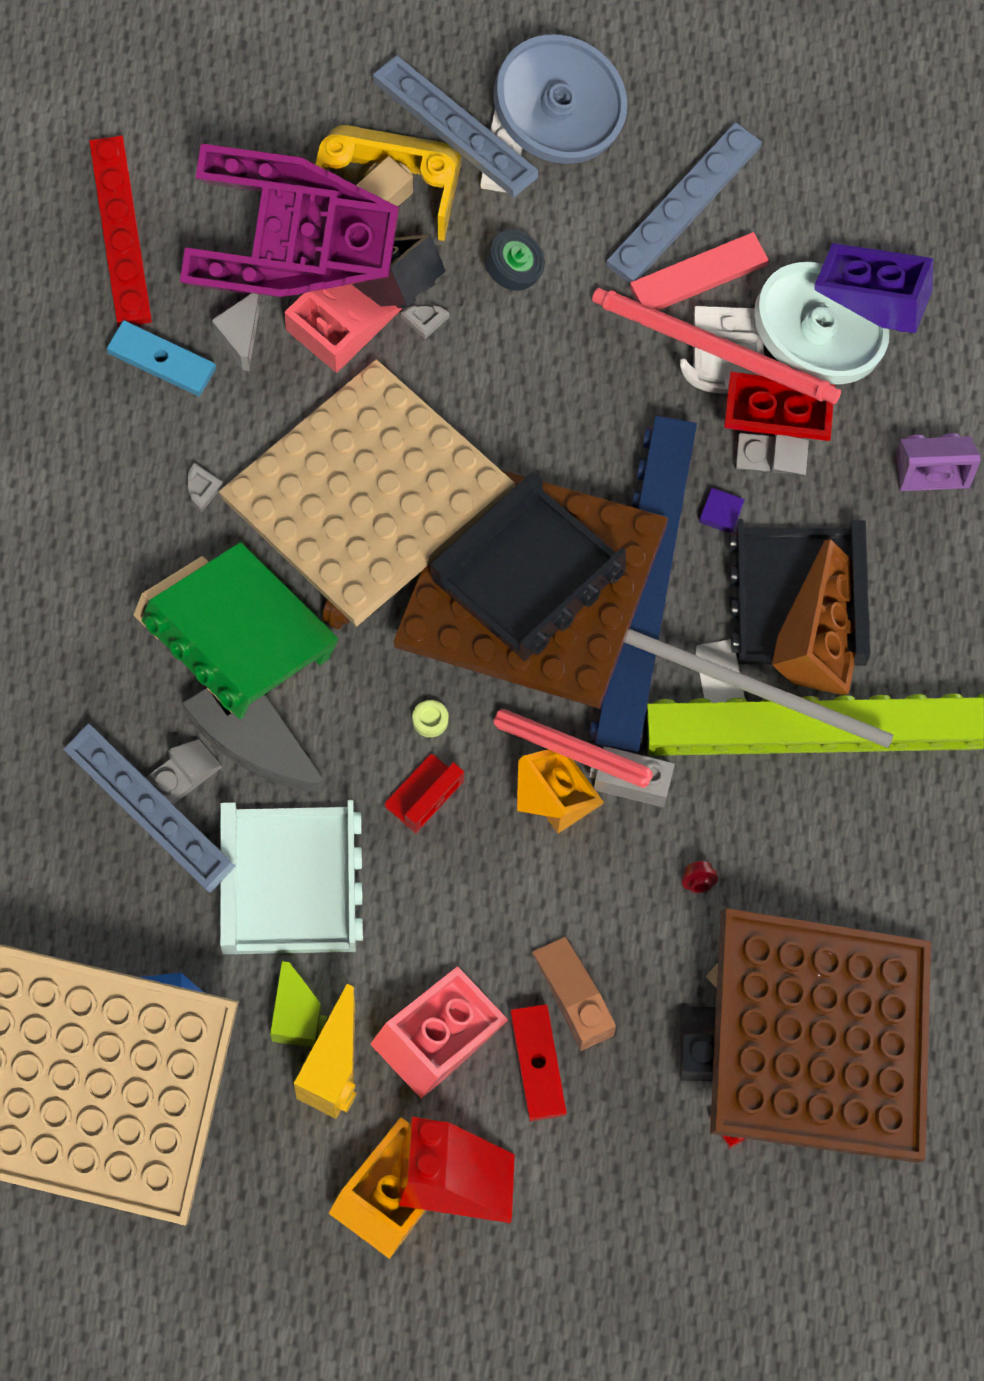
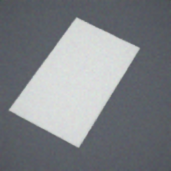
(721, 654)

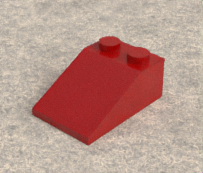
(455, 1172)

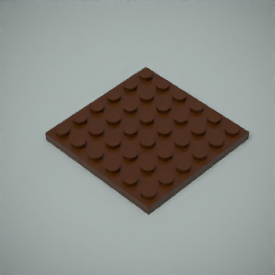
(576, 660)
(821, 1036)

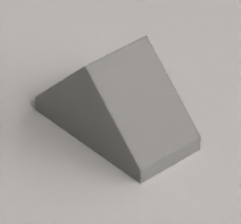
(238, 328)

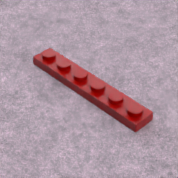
(120, 231)

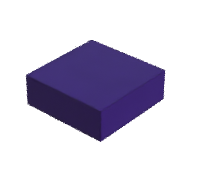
(721, 510)

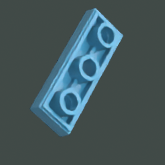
(144, 349)

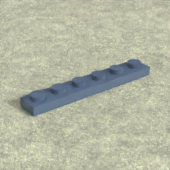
(455, 126)
(684, 203)
(149, 808)

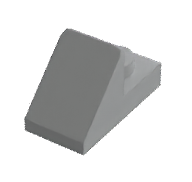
(772, 454)
(184, 771)

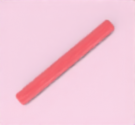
(573, 748)

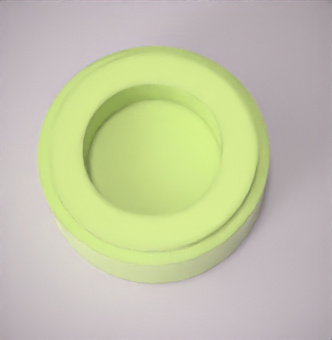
(430, 718)

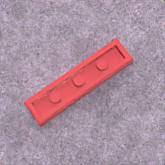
(700, 273)

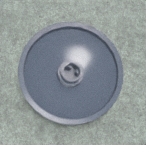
(560, 99)

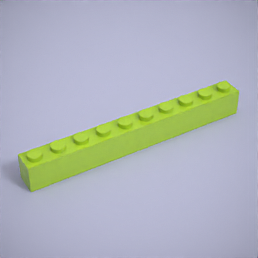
(772, 728)

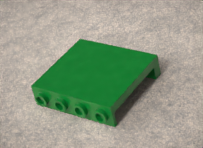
(238, 628)

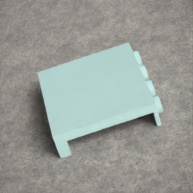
(290, 880)

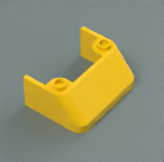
(431, 159)

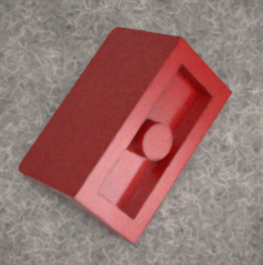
(424, 792)

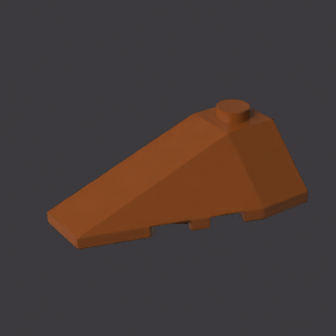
(814, 636)

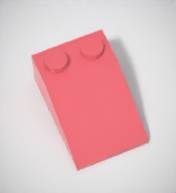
(438, 1031)

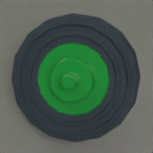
(514, 260)

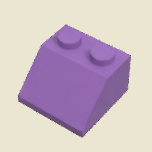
(936, 462)

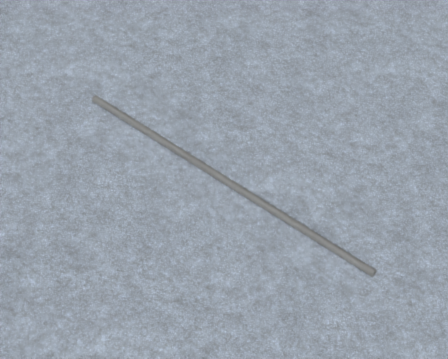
(759, 688)

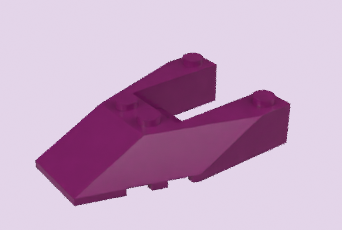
(309, 228)

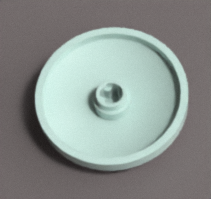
(814, 331)

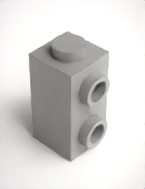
(653, 794)

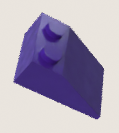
(878, 285)

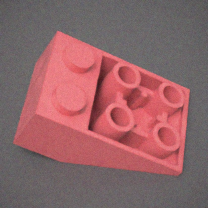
(336, 322)

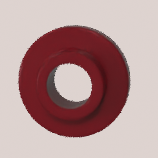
(699, 877)

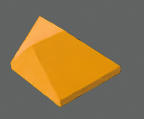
(555, 789)

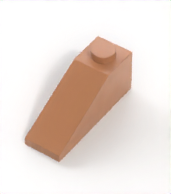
(575, 994)

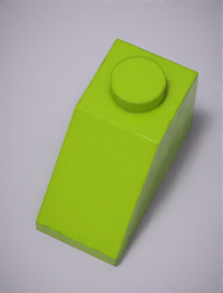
(296, 1011)

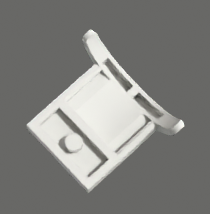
(728, 323)

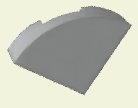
(425, 318)
(202, 486)

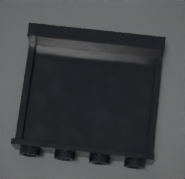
(527, 568)
(770, 576)

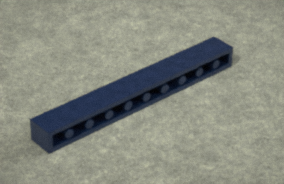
(663, 494)

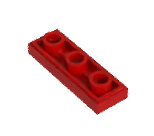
(533, 1041)

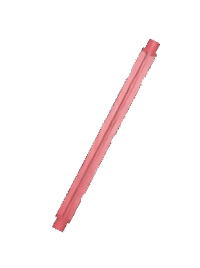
(717, 346)

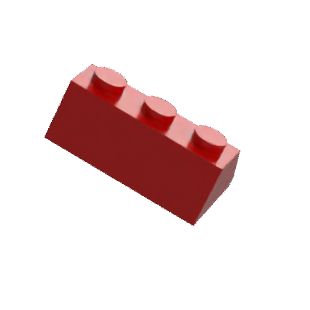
(773, 408)

